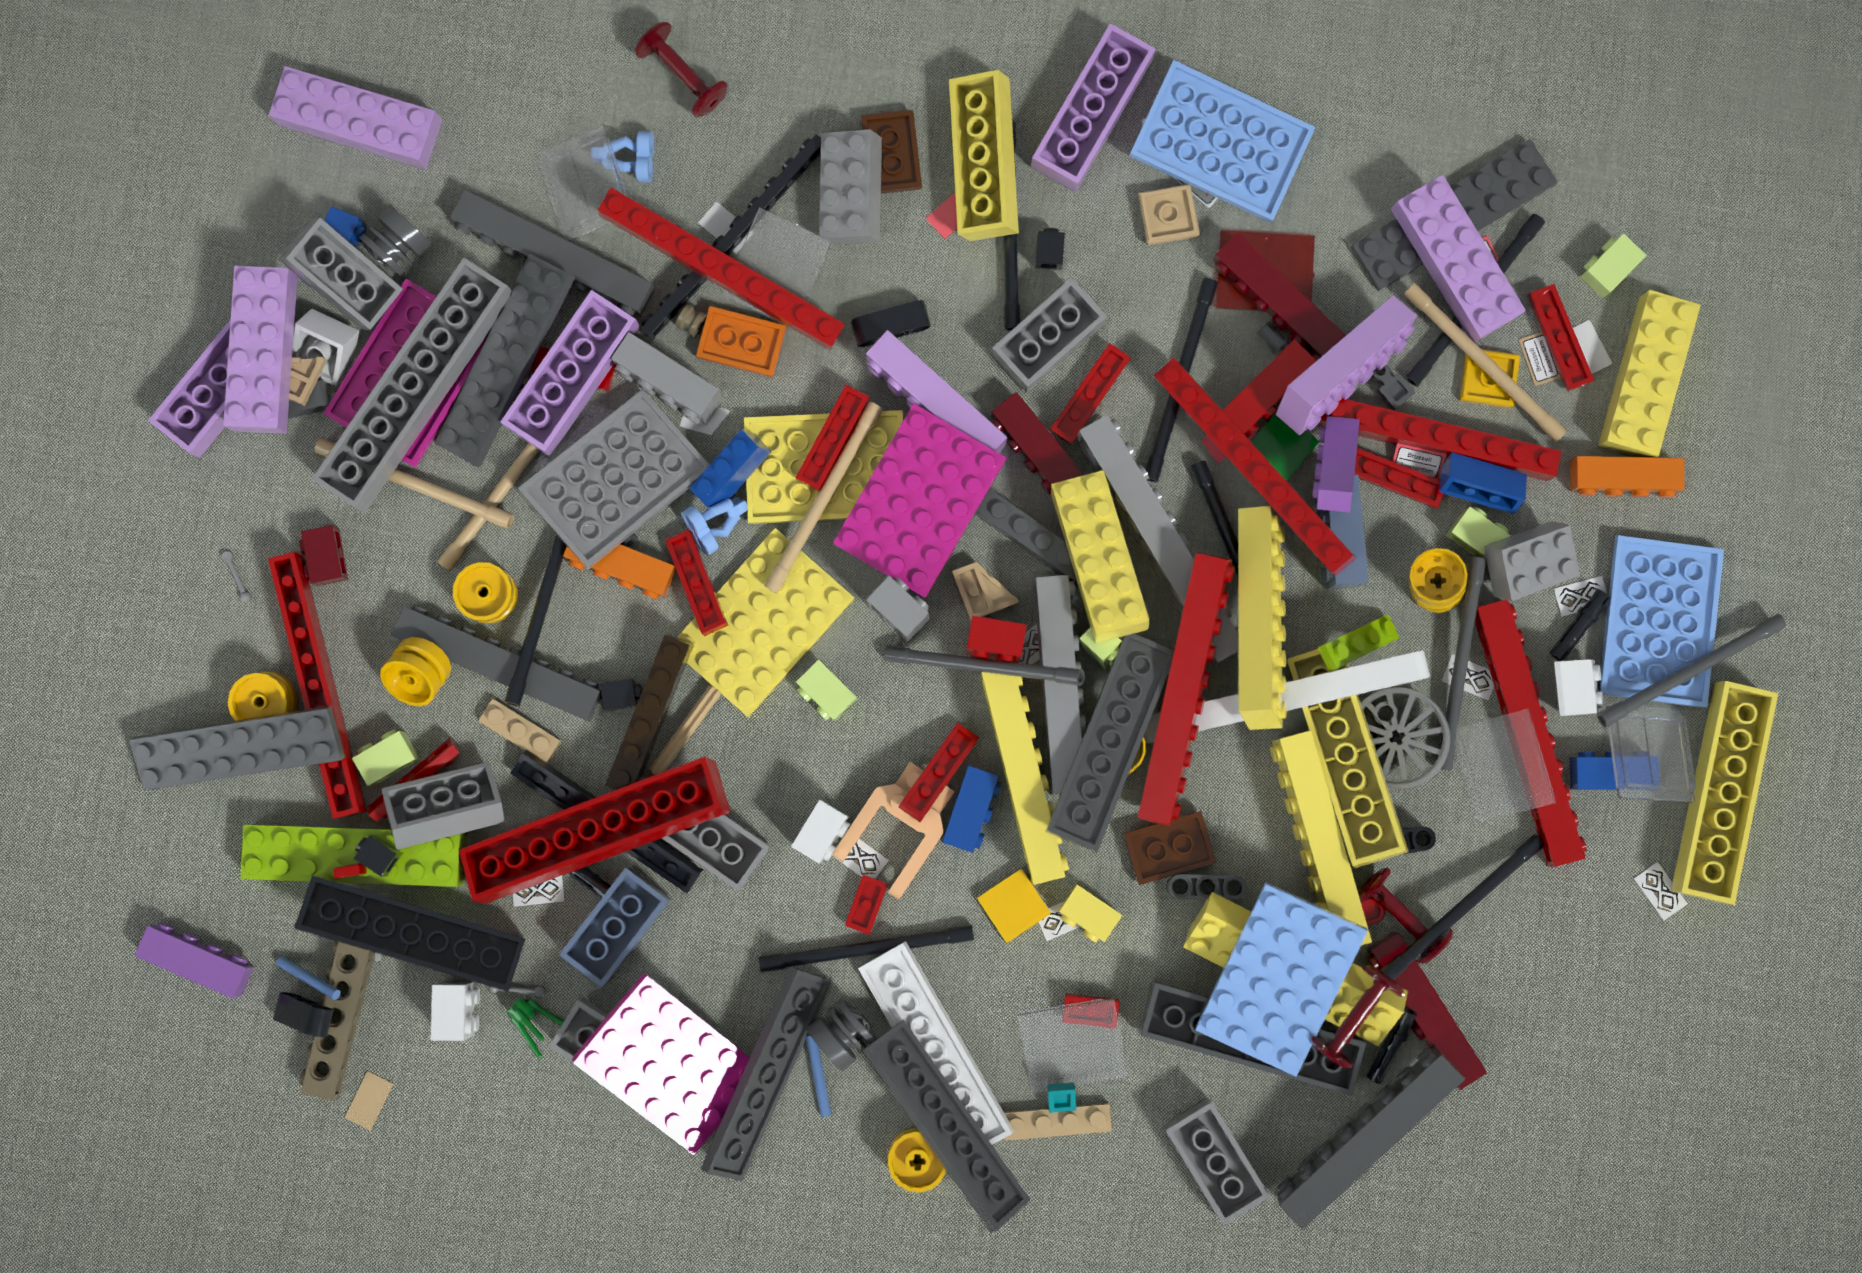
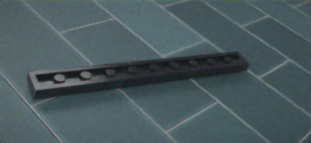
(740, 227)

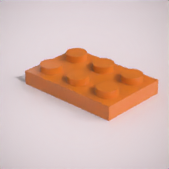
(741, 341)

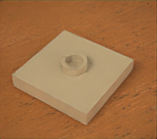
(1168, 214)

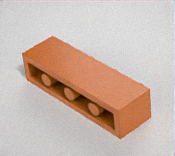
(1626, 475)
(631, 570)

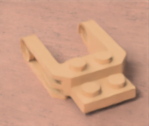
(891, 797)

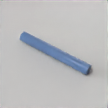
(308, 977)
(818, 1076)

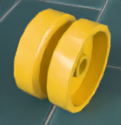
(473, 583)
(415, 671)
(264, 687)
(907, 1172)

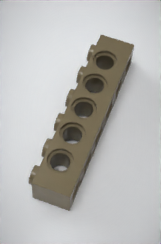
(311, 1079)

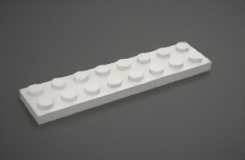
(907, 995)

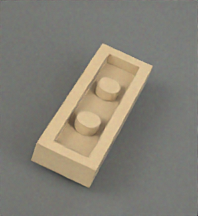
(519, 730)

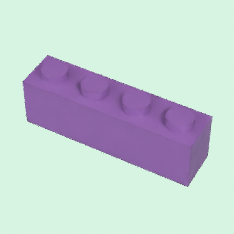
(1337, 464)
(194, 960)

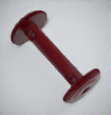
(654, 41)
(1401, 913)
(1357, 1016)

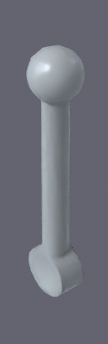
(228, 557)
(538, 991)

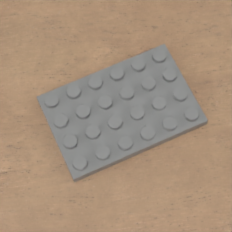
(614, 479)

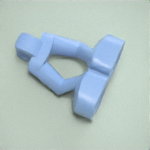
(644, 153)
(698, 526)

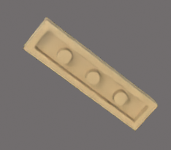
(1041, 1123)

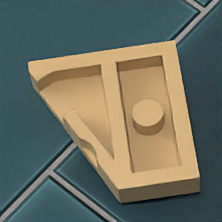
(304, 378)
(981, 591)

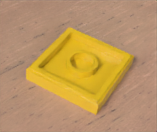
(1481, 388)
(1013, 905)

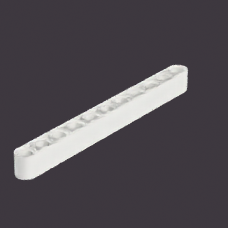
(1316, 689)

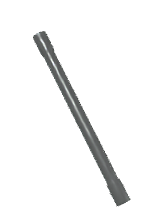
(1474, 580)
(1058, 674)
(1621, 709)

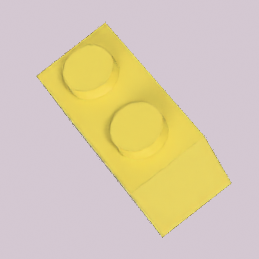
(1090, 913)

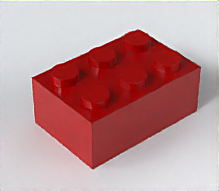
(996, 639)

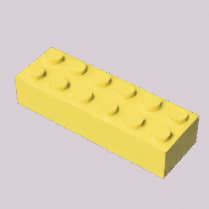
(983, 155)
(1649, 375)
(1099, 557)

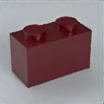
(323, 555)

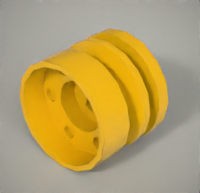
(1440, 565)

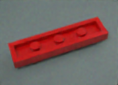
(1560, 337)
(1090, 393)
(832, 438)
(1397, 478)
(696, 583)
(443, 755)
(938, 772)

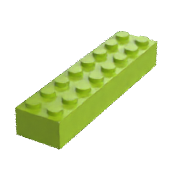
(305, 851)

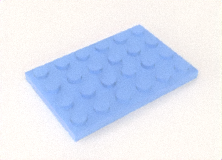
(1222, 141)
(1660, 617)
(1281, 979)

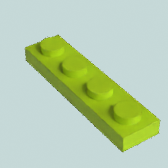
(1358, 643)

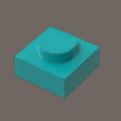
(1061, 1097)

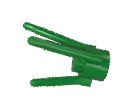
(522, 1014)

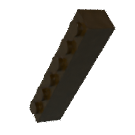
(650, 712)

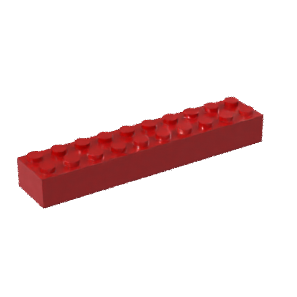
(594, 830)

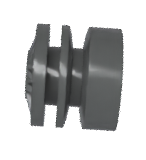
(394, 241)
(842, 1034)

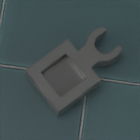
(1394, 389)

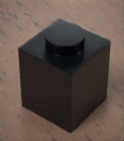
(1050, 249)
(620, 694)
(377, 855)

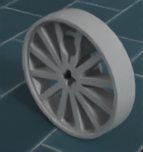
(1402, 728)

